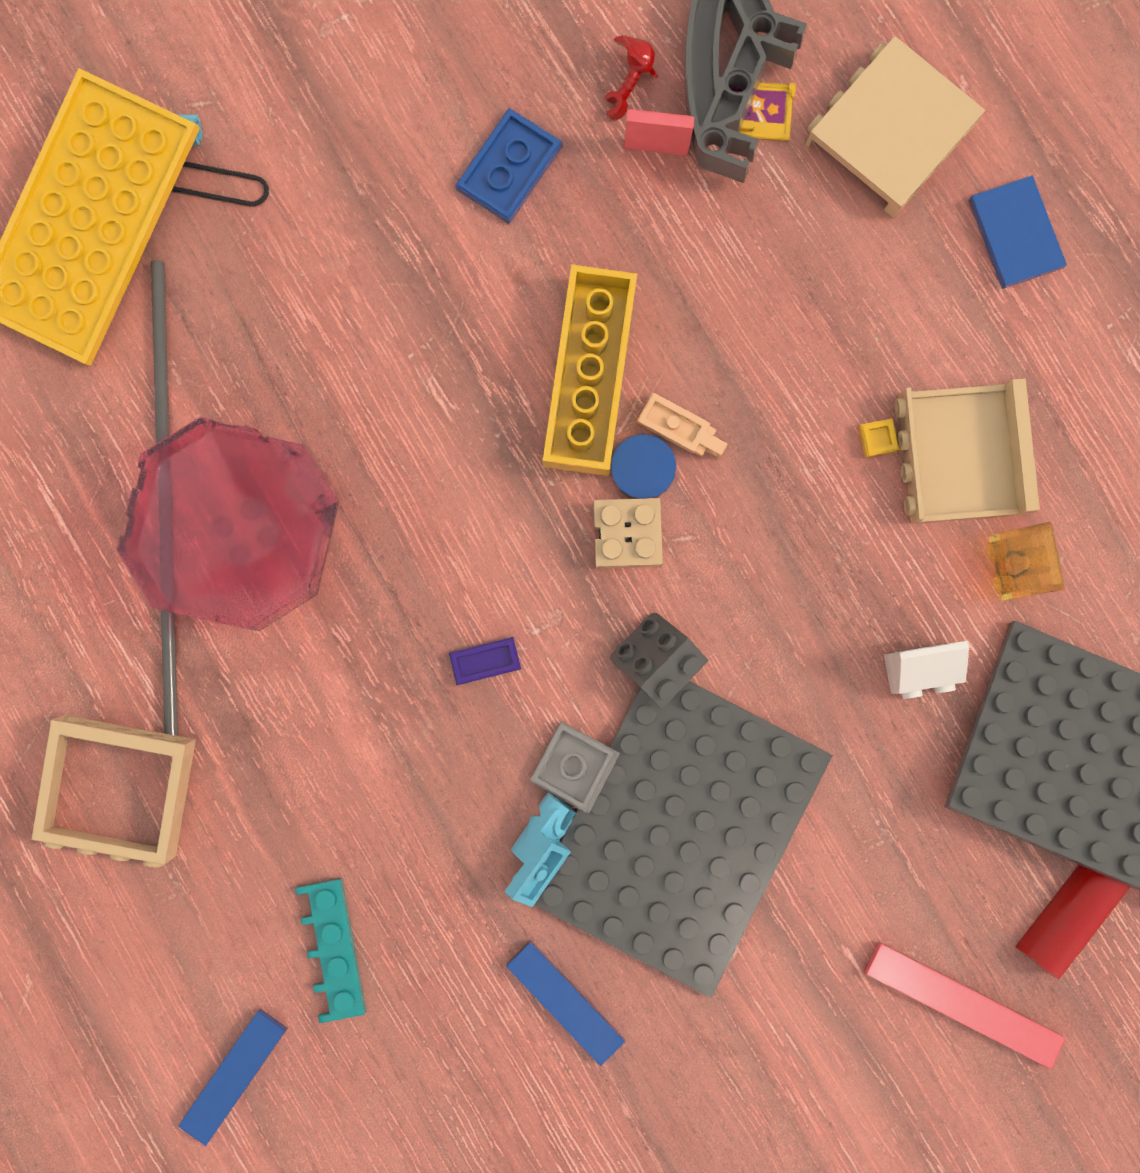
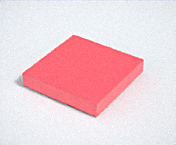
(658, 132)

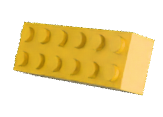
(589, 370)

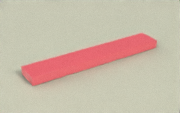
(965, 1005)

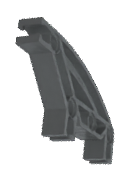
(710, 98)

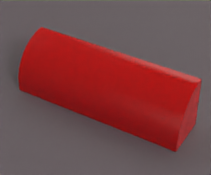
(1071, 920)

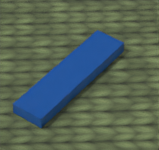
(565, 1003)
(232, 1077)

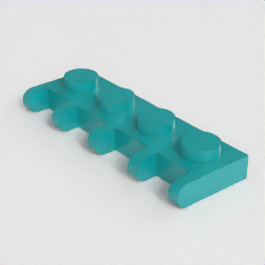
(335, 950)

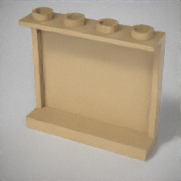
(895, 123)
(967, 452)

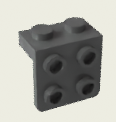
(658, 658)

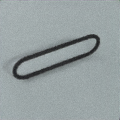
(224, 198)

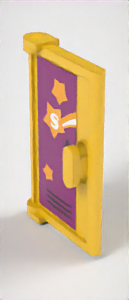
(770, 112)

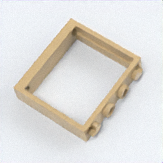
(123, 736)

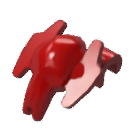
(641, 60)

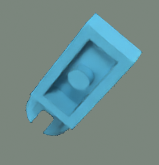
(540, 850)

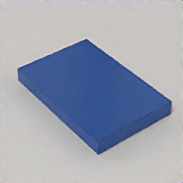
(509, 165)
(1017, 232)

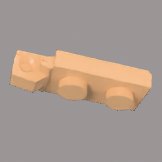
(680, 427)

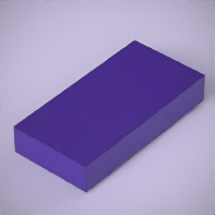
(485, 661)

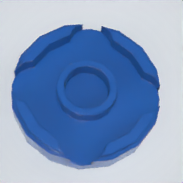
(643, 467)

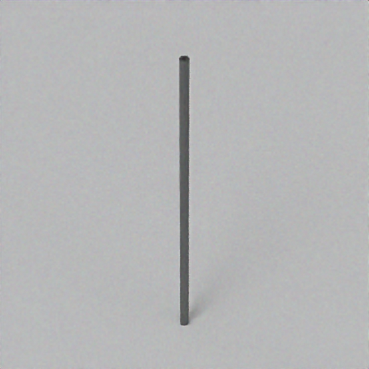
(162, 432)

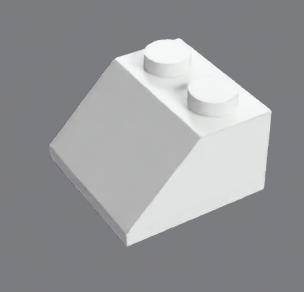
(927, 668)

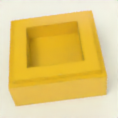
(878, 438)

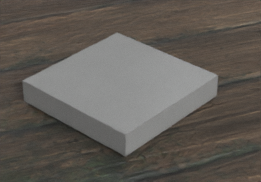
(574, 767)

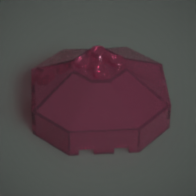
(228, 525)

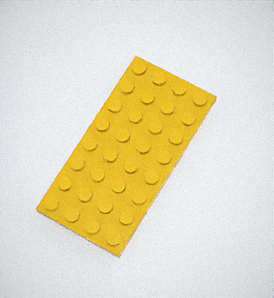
(88, 214)

